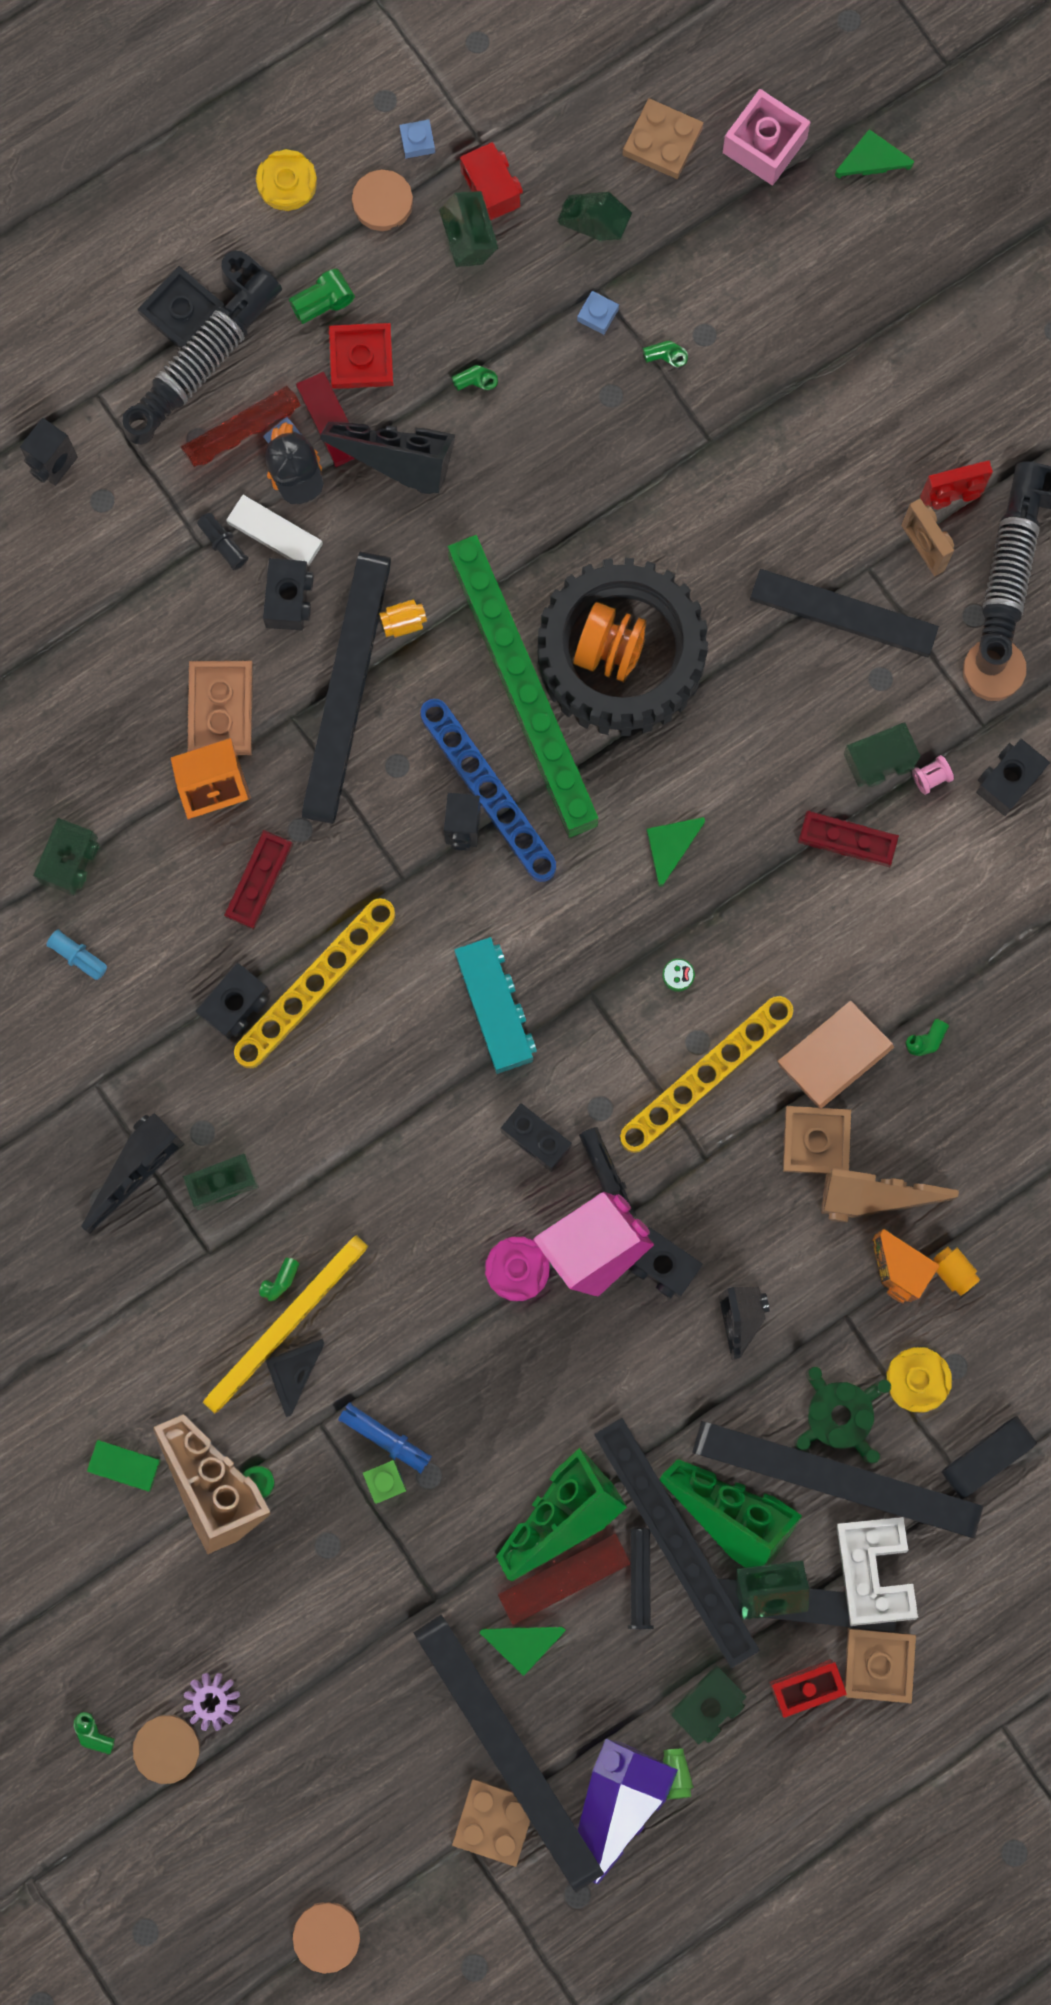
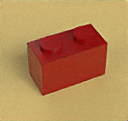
(488, 172)
(807, 1688)

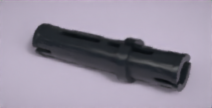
(603, 1164)

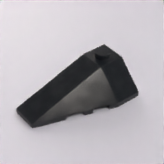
(411, 459)
(141, 1157)
(743, 1315)

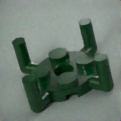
(860, 1419)

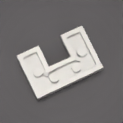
(858, 1550)

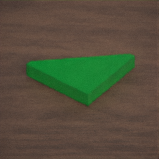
(873, 156)
(670, 843)
(522, 1644)

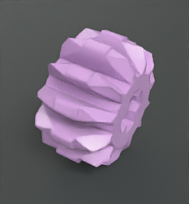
(203, 1693)

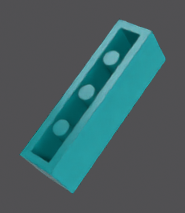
(494, 1005)

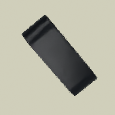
(989, 1457)

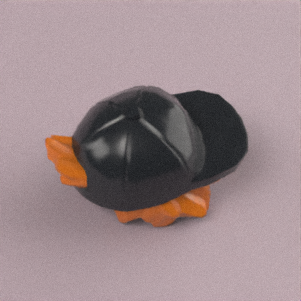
(293, 465)

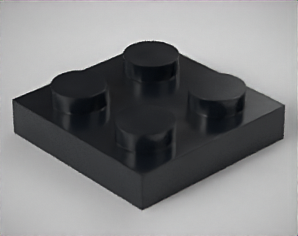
(179, 307)

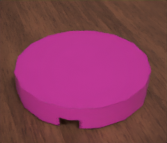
(517, 1269)

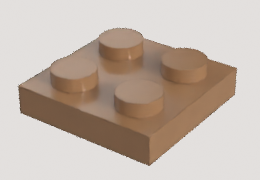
(662, 138)
(929, 540)
(816, 1139)
(879, 1665)
(492, 1823)

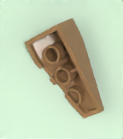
(859, 1195)
(215, 1493)

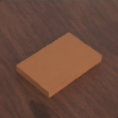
(220, 704)
(835, 1054)

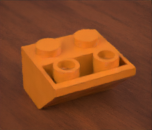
(209, 778)

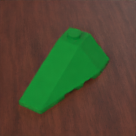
(569, 1512)
(742, 1523)

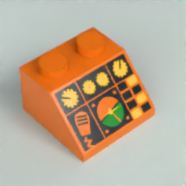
(902, 1267)

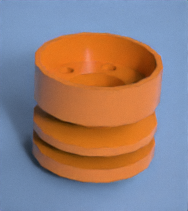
(610, 642)

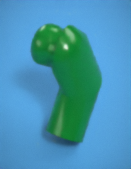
(666, 351)
(476, 376)
(929, 1042)
(283, 1280)
(89, 1735)

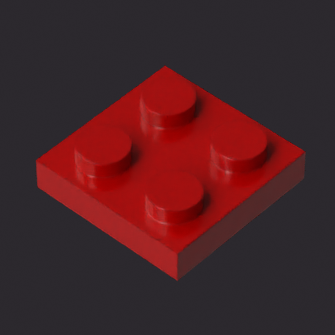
(361, 355)
(956, 484)

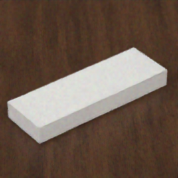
(274, 531)

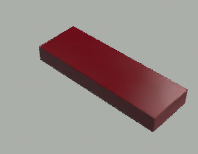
(323, 408)
(848, 839)
(258, 879)

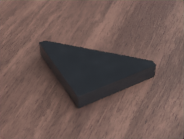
(291, 1372)

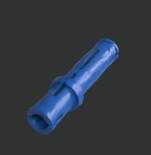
(385, 1438)

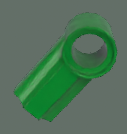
(328, 293)

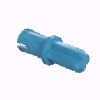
(76, 955)

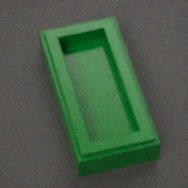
(123, 1465)

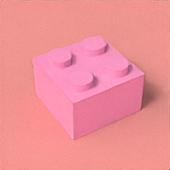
(766, 137)

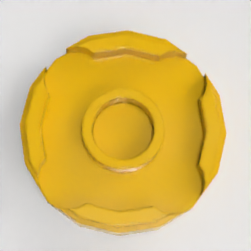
(286, 180)
(919, 1379)

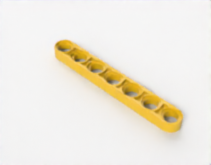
(309, 998)
(717, 1062)
(285, 1324)

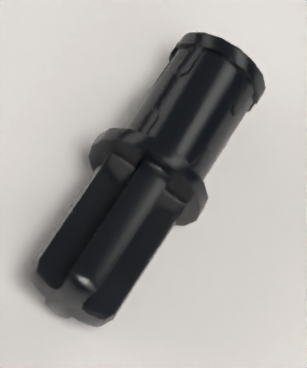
(222, 541)

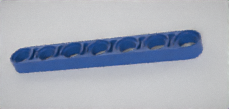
(490, 805)

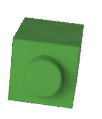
(385, 1481)

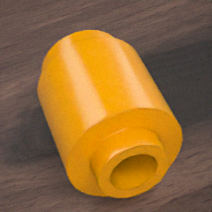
(403, 618)
(956, 1270)

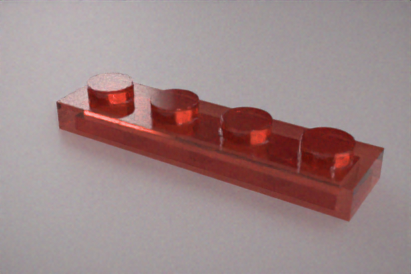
(248, 422)
(564, 1579)

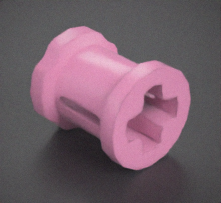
(932, 775)

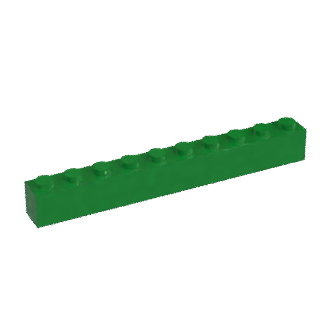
(522, 686)

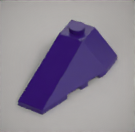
(620, 1799)

